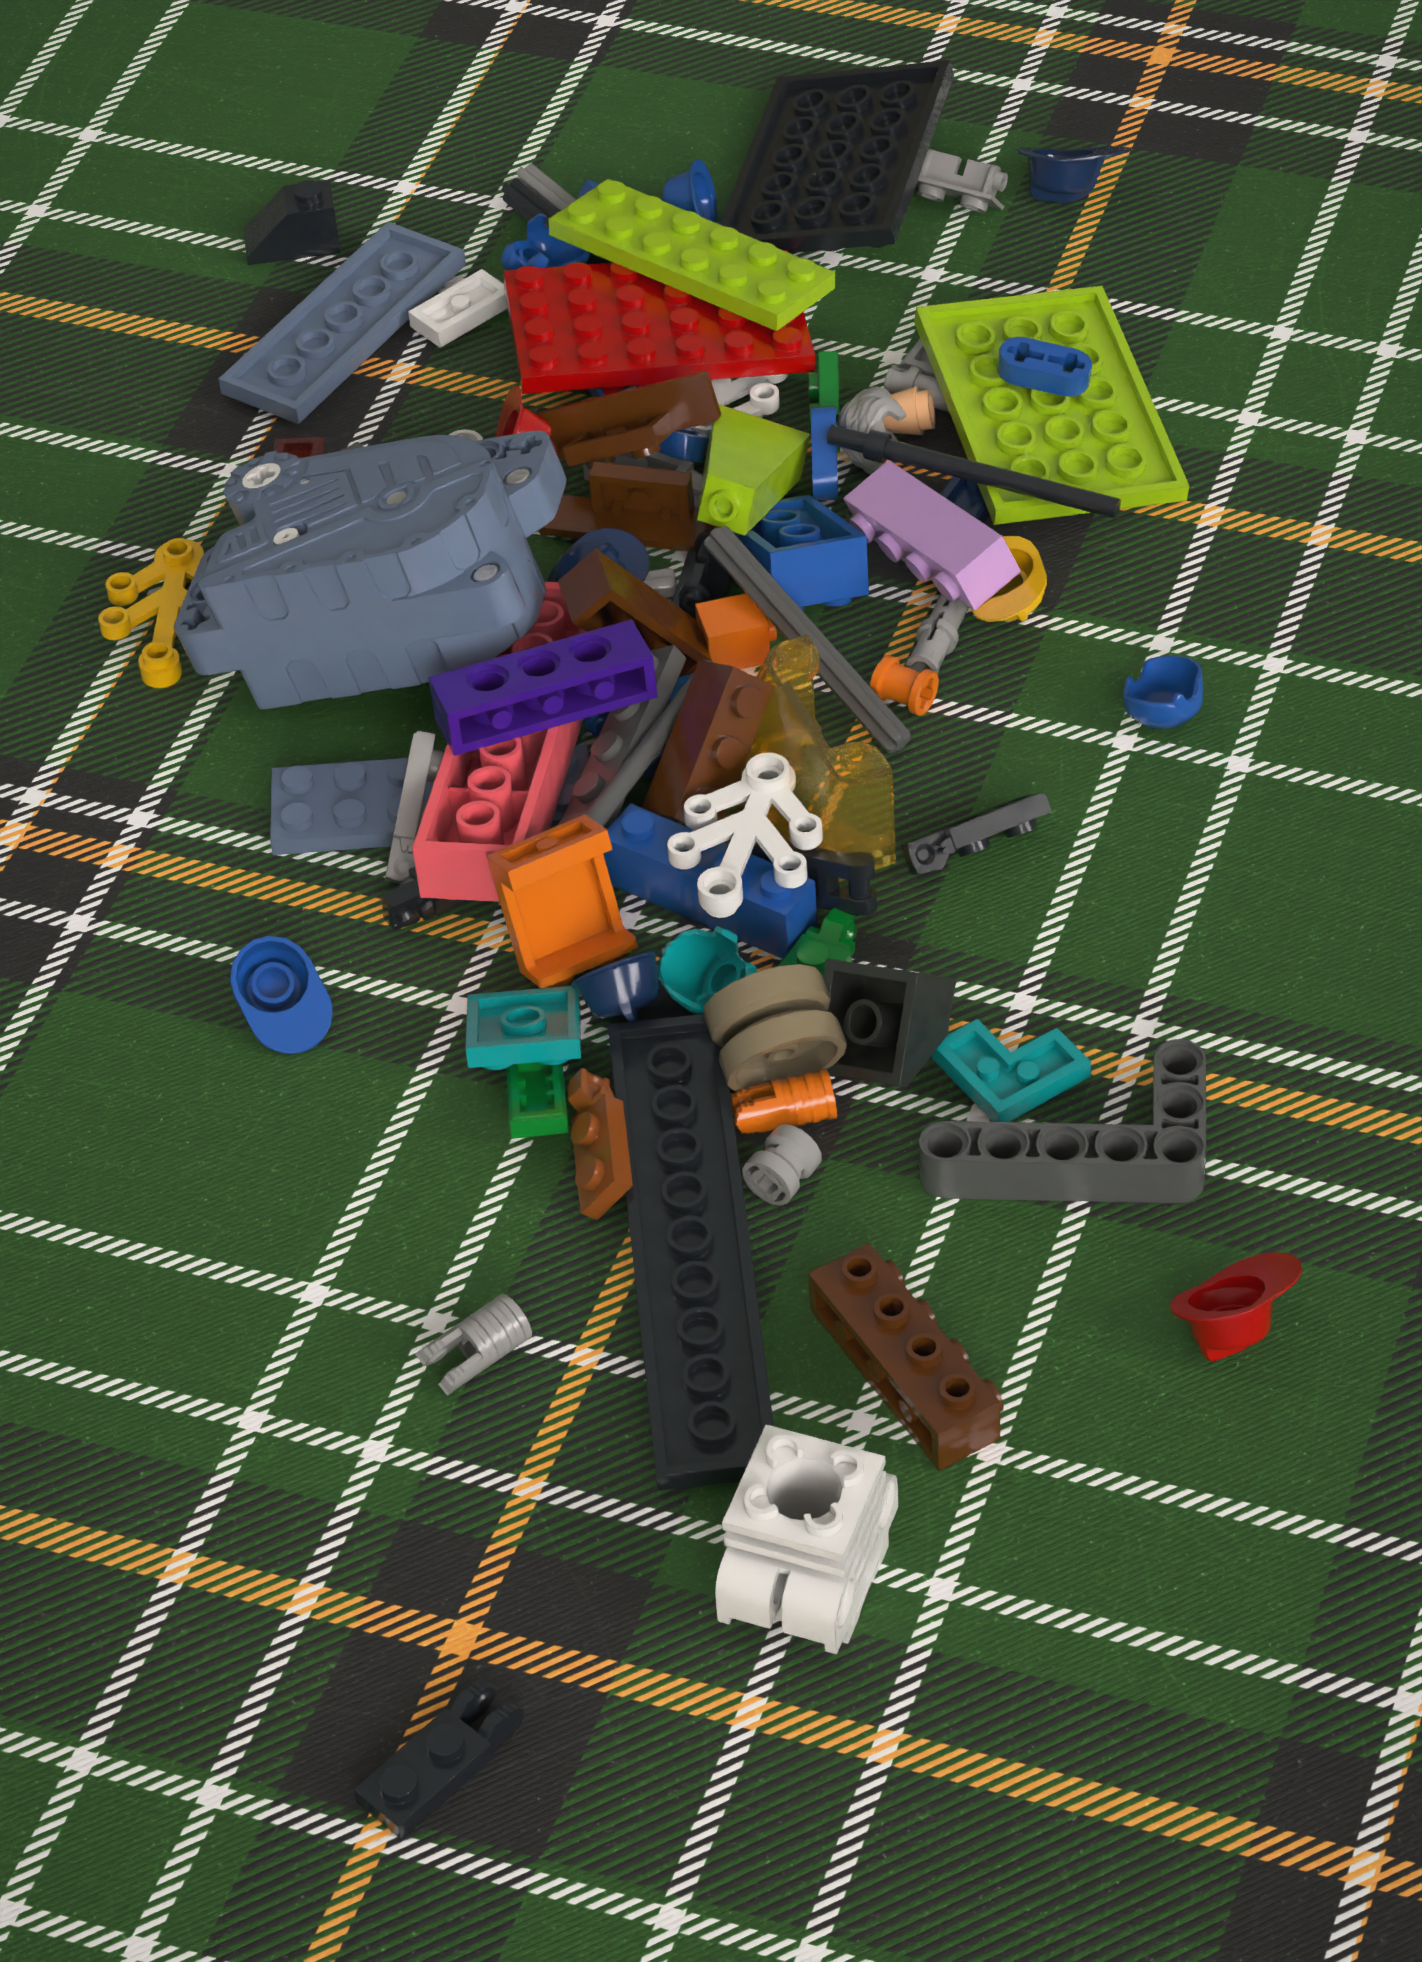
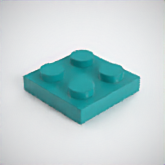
(523, 1027)

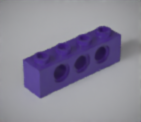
(543, 687)

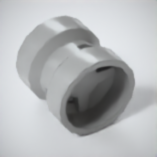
(786, 1159)

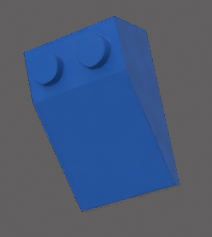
(810, 552)

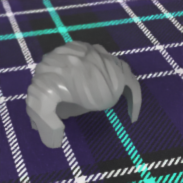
(865, 413)

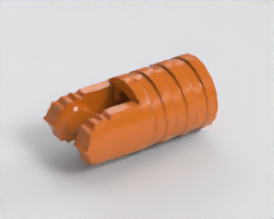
(785, 1101)

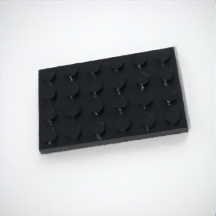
(838, 157)

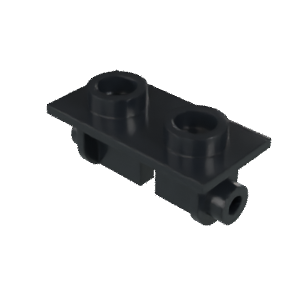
(700, 578)

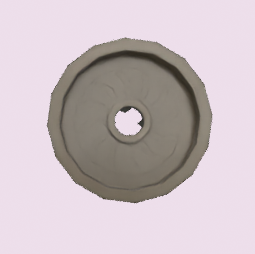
(774, 1026)

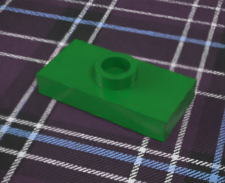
(536, 1100)

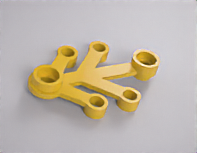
(176, 564)

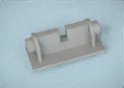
(974, 188)

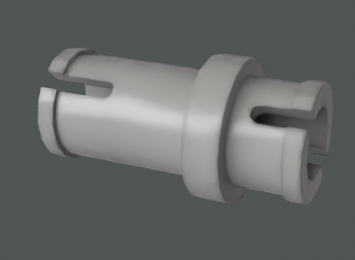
(902, 379)

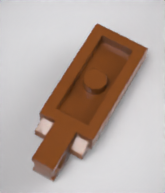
(598, 1144)

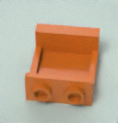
(560, 902)

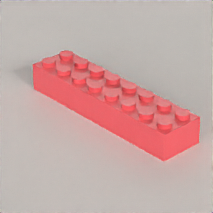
(495, 792)

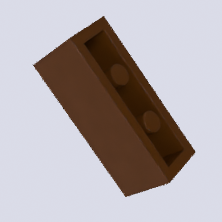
(605, 594)
(708, 738)

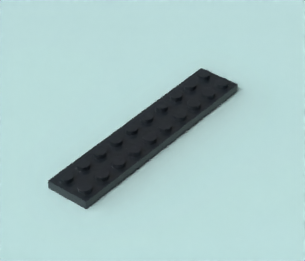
(690, 1253)

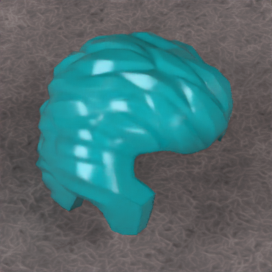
(700, 965)

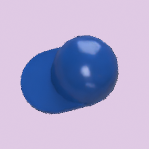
(281, 995)

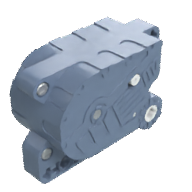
(373, 565)

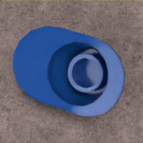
(693, 191)

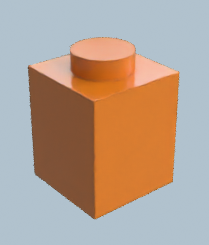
(735, 631)

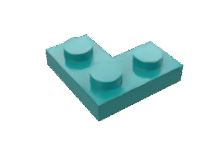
(1006, 1081)

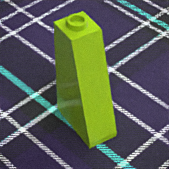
(748, 469)

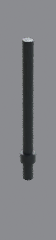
(880, 447)

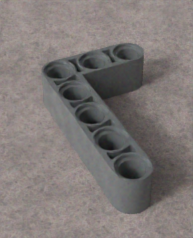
(1082, 1160)

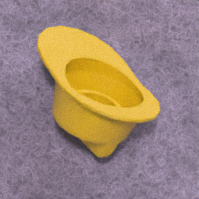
(1021, 593)

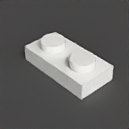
(459, 308)

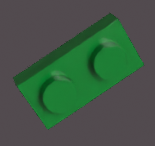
(825, 383)

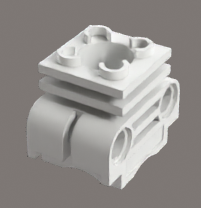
(805, 1536)

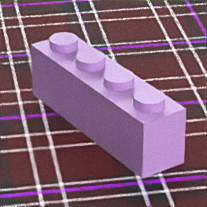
(931, 536)

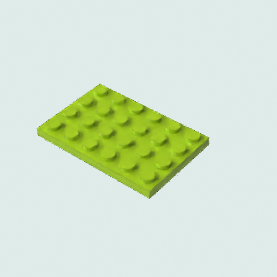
(1091, 441)

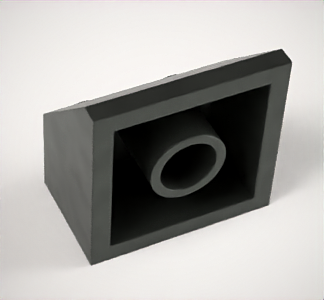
(887, 1019)

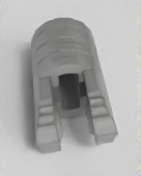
(481, 1338)

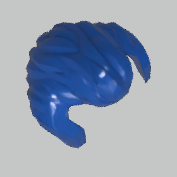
(541, 249)

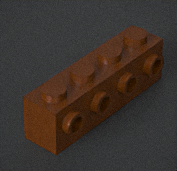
(906, 1356)

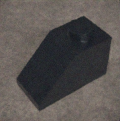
(294, 225)

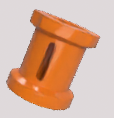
(905, 684)

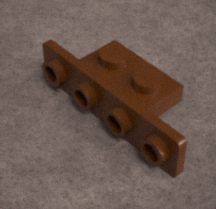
(631, 419)
(635, 499)

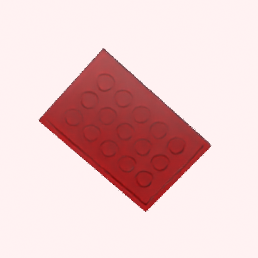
(620, 329)

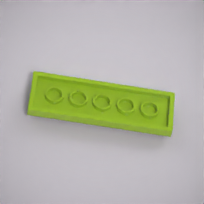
(692, 254)

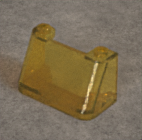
(841, 784)

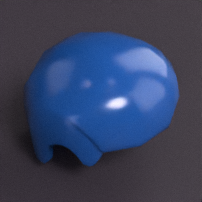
(1165, 692)

